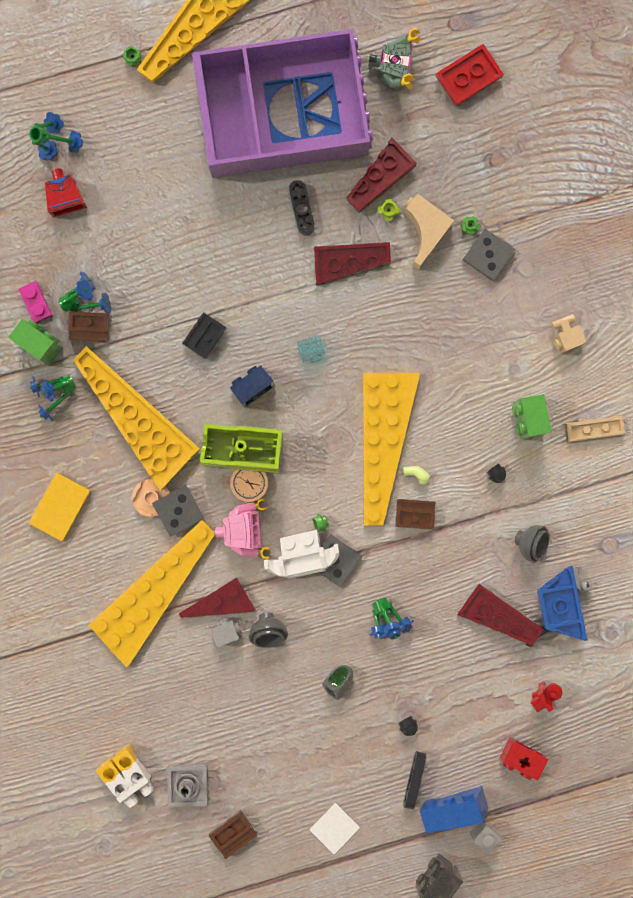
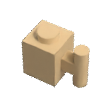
(569, 337)

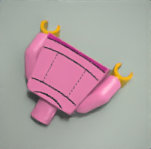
(242, 530)

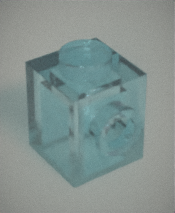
(311, 348)

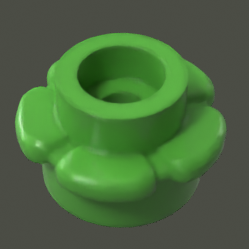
(129, 52)
(470, 220)
(320, 522)

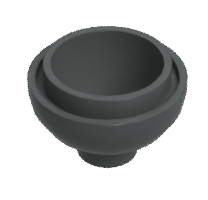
(533, 542)
(267, 631)

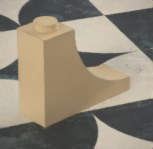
(430, 225)

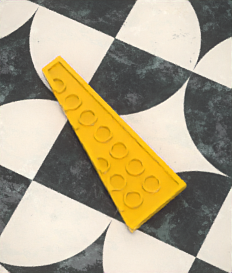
(187, 30)
(151, 436)
(136, 612)

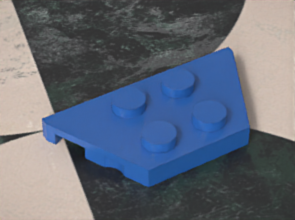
(562, 606)

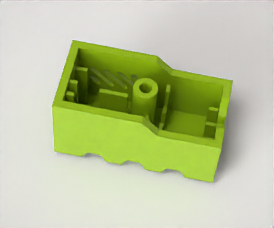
(241, 448)

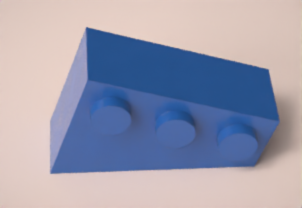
(454, 810)

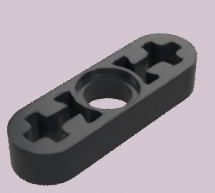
(303, 193)
(414, 780)

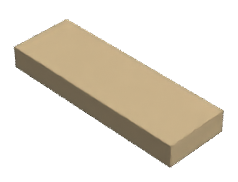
(595, 428)

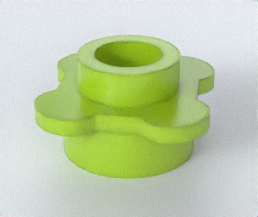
(389, 204)

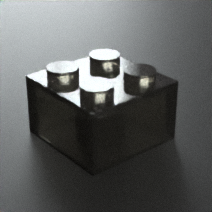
(439, 880)

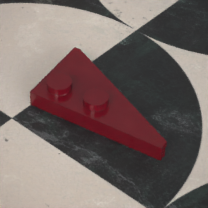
(225, 600)

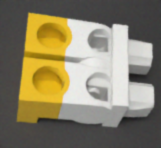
(125, 775)

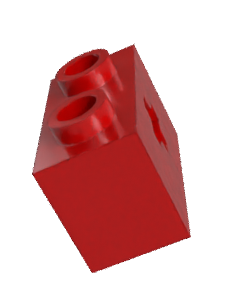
(534, 762)

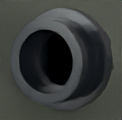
(497, 473)
(408, 726)

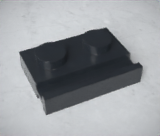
(204, 335)

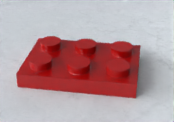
(469, 75)

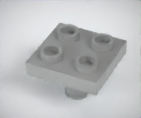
(187, 785)

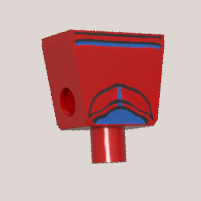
(63, 194)

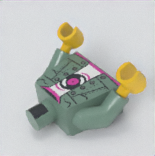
(396, 61)

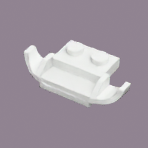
(302, 556)

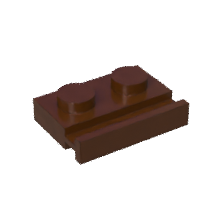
(88, 326)
(415, 514)
(233, 834)

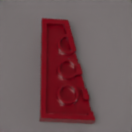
(387, 170)
(342, 260)
(493, 612)

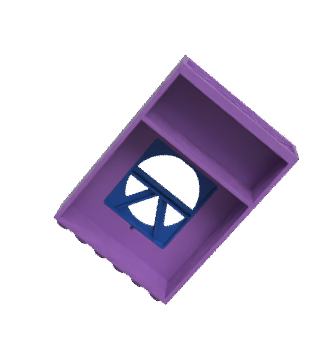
(237, 93)

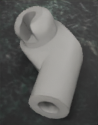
(582, 586)

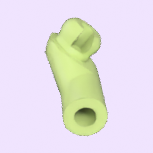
(417, 471)

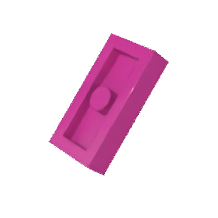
(35, 302)

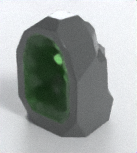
(338, 681)

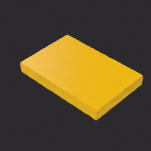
(59, 506)

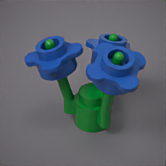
(392, 629)

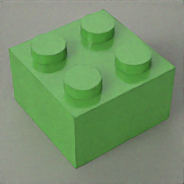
(34, 341)
(531, 416)

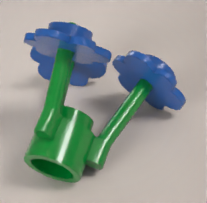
(63, 384)

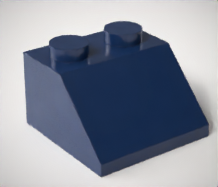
(252, 385)

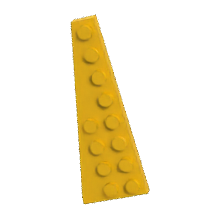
(385, 421)

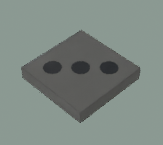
(488, 254)
(178, 510)
(344, 564)

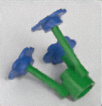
(40, 137)
(84, 290)

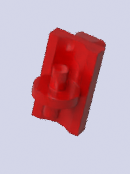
(545, 696)

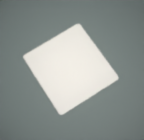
(334, 828)

